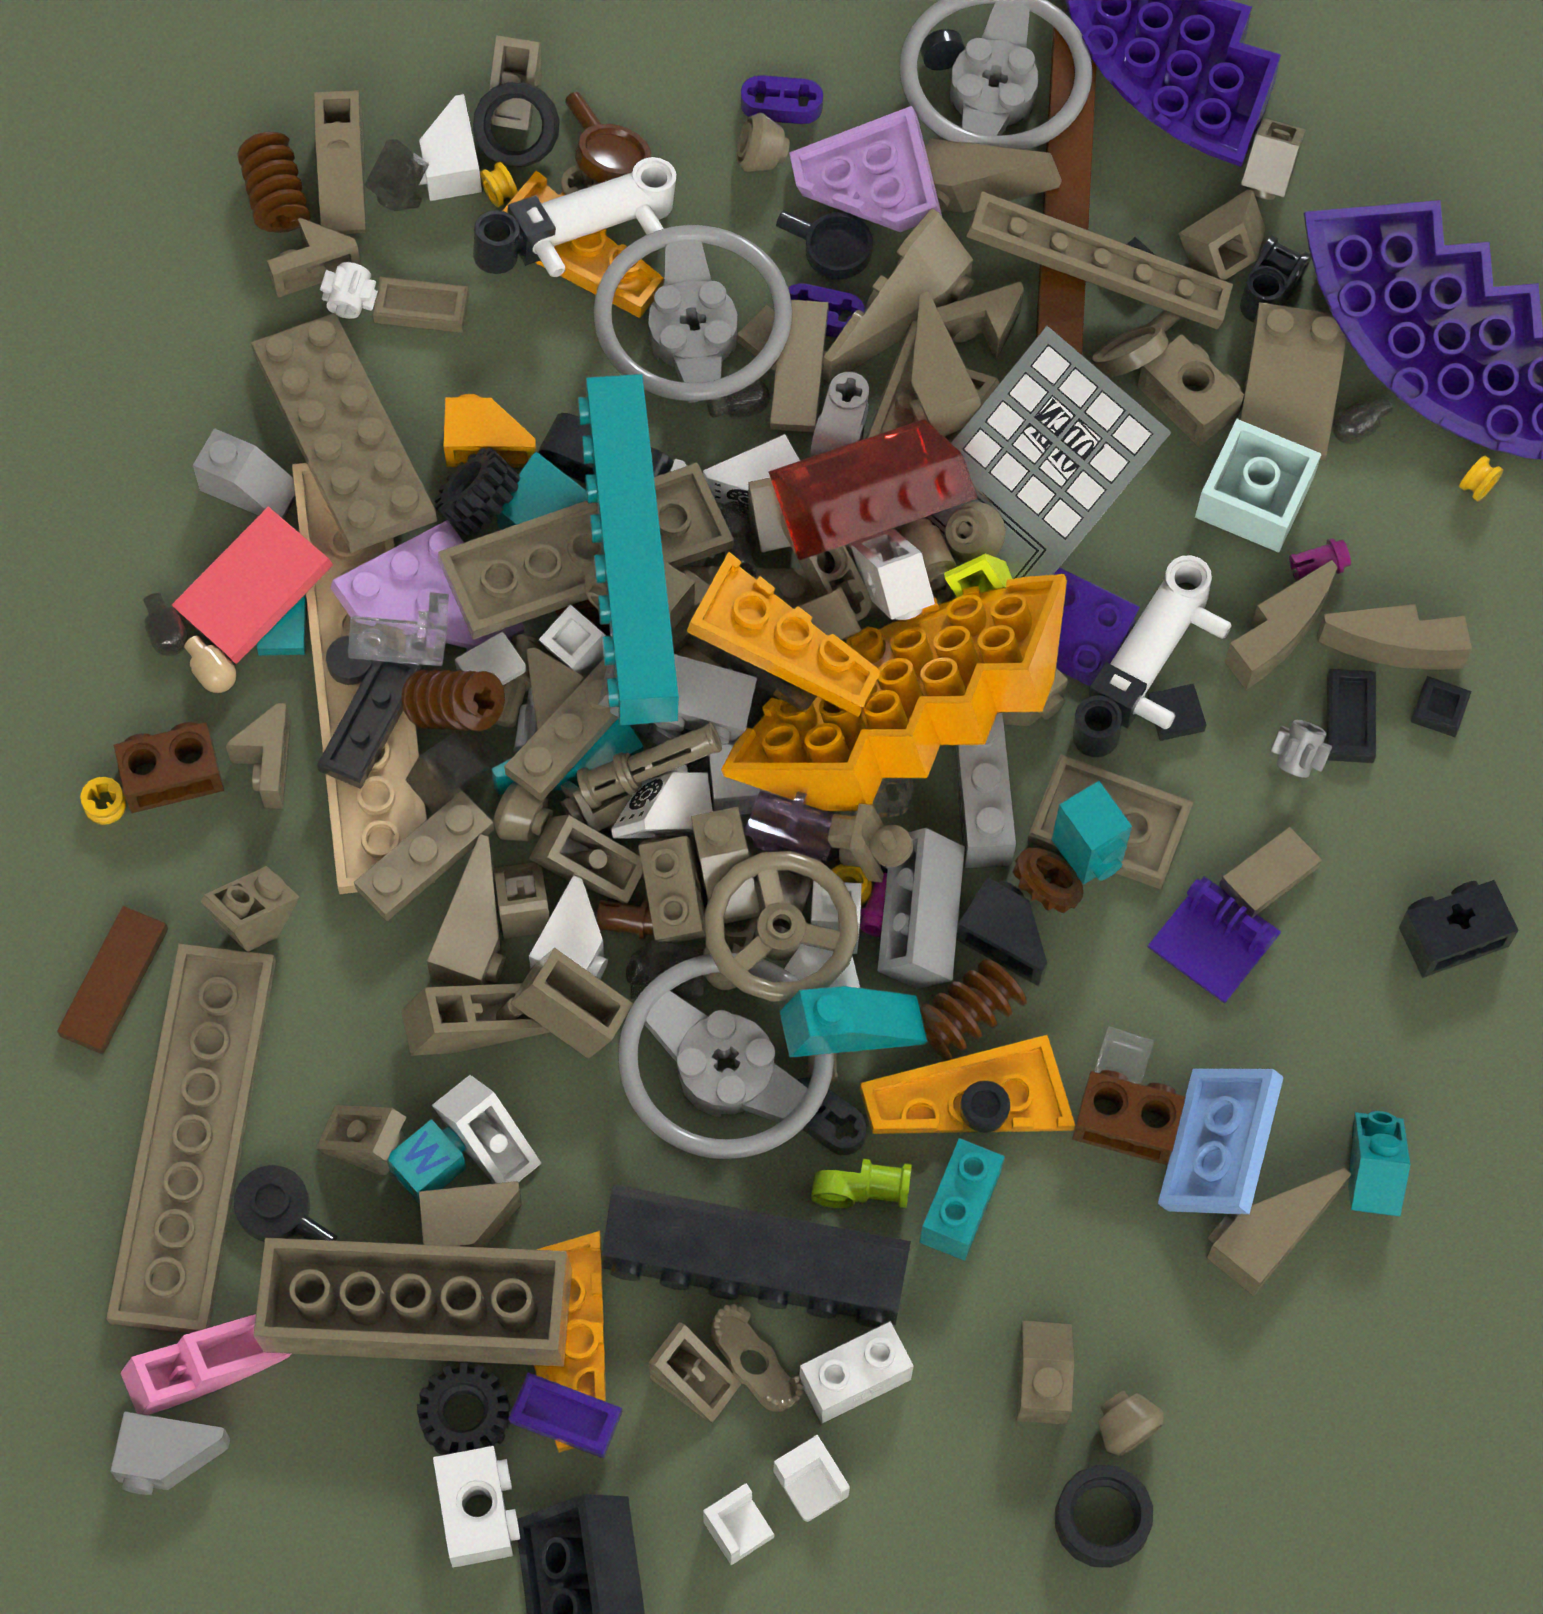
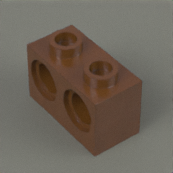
(170, 779)
(1126, 1130)

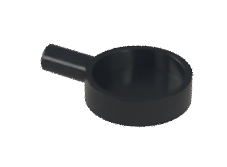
(835, 243)
(276, 1205)

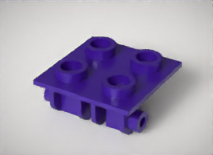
(1091, 628)
(1213, 939)

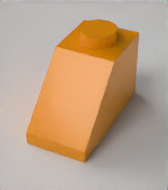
(482, 423)

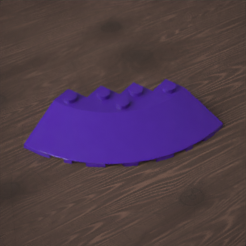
(1183, 67)
(1434, 321)

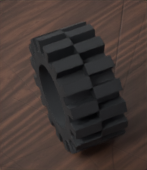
(477, 491)
(453, 1383)

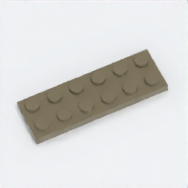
(343, 432)
(545, 559)

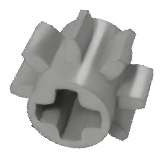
(1301, 748)

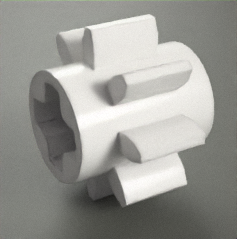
(348, 290)

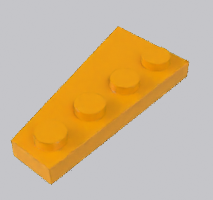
(591, 255)
(765, 631)
(931, 1095)
(585, 1328)

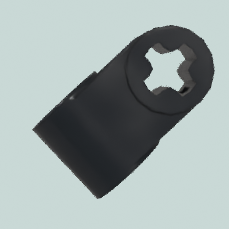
(1275, 275)

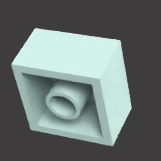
(1257, 485)

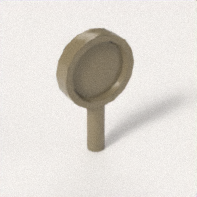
(1135, 346)

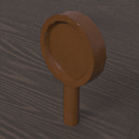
(605, 149)

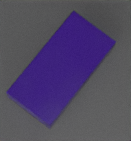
(565, 1415)

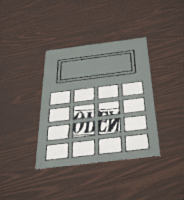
(1052, 453)

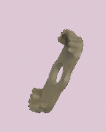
(733, 1337)

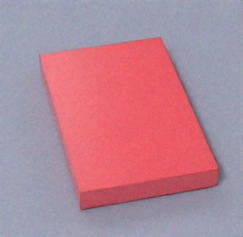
(252, 585)

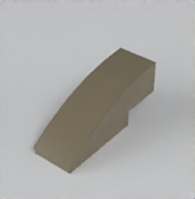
(1279, 626)
(1398, 637)

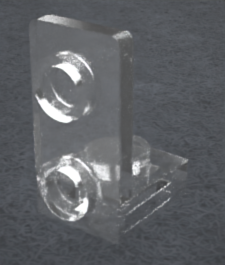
(401, 639)

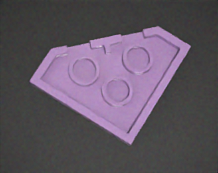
(871, 171)
(400, 585)

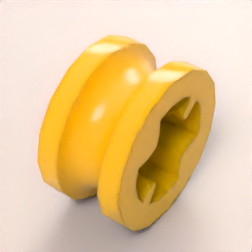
(498, 184)
(1481, 478)
(92, 790)

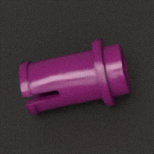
(1315, 558)
(872, 916)

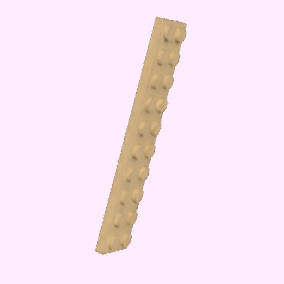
(386, 809)

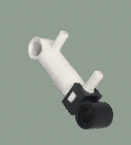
(537, 227)
(1122, 685)

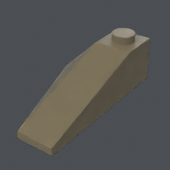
(929, 262)

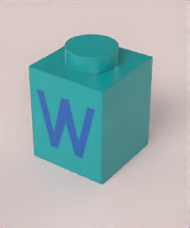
(428, 1159)

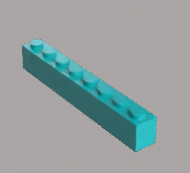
(631, 551)

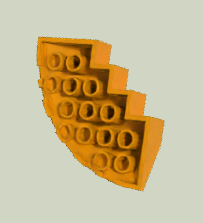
(936, 687)

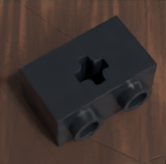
(1443, 946)

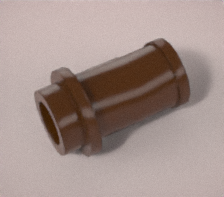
(625, 918)

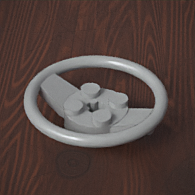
(997, 60)
(688, 300)
(697, 1045)

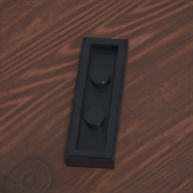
(367, 723)

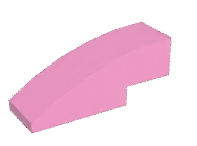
(196, 1366)

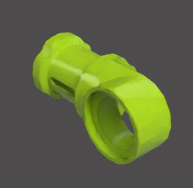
(874, 1182)

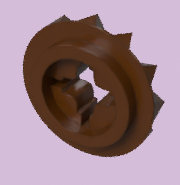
(1061, 892)

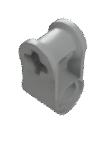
(842, 420)

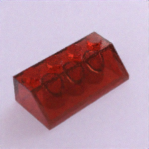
(870, 487)

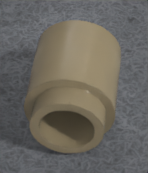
(933, 547)

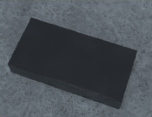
(1351, 715)

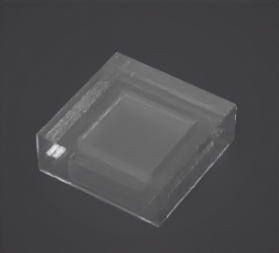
(1124, 1054)

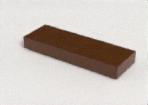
(112, 980)

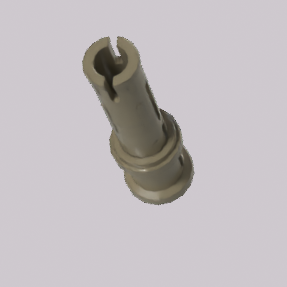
(629, 771)

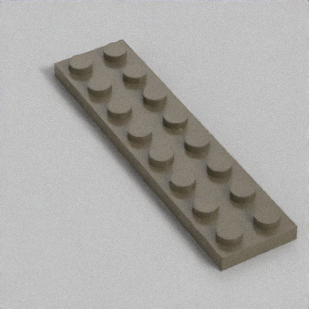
(191, 1140)

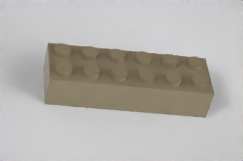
(413, 1301)

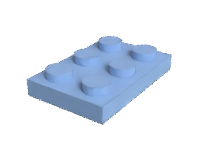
(1221, 1141)

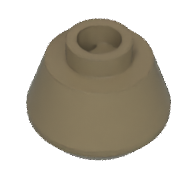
(761, 144)
(984, 537)
(520, 815)
(1128, 1422)

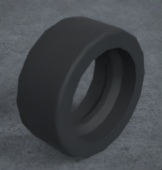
(484, 134)
(1139, 1500)

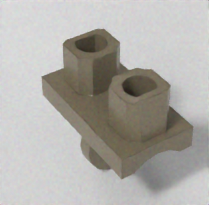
(869, 843)

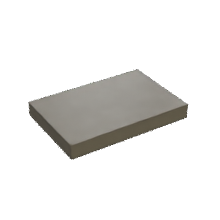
(1153, 813)

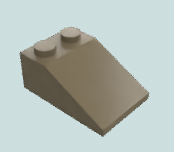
(1293, 374)

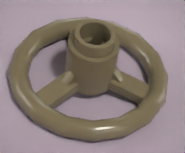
(778, 913)

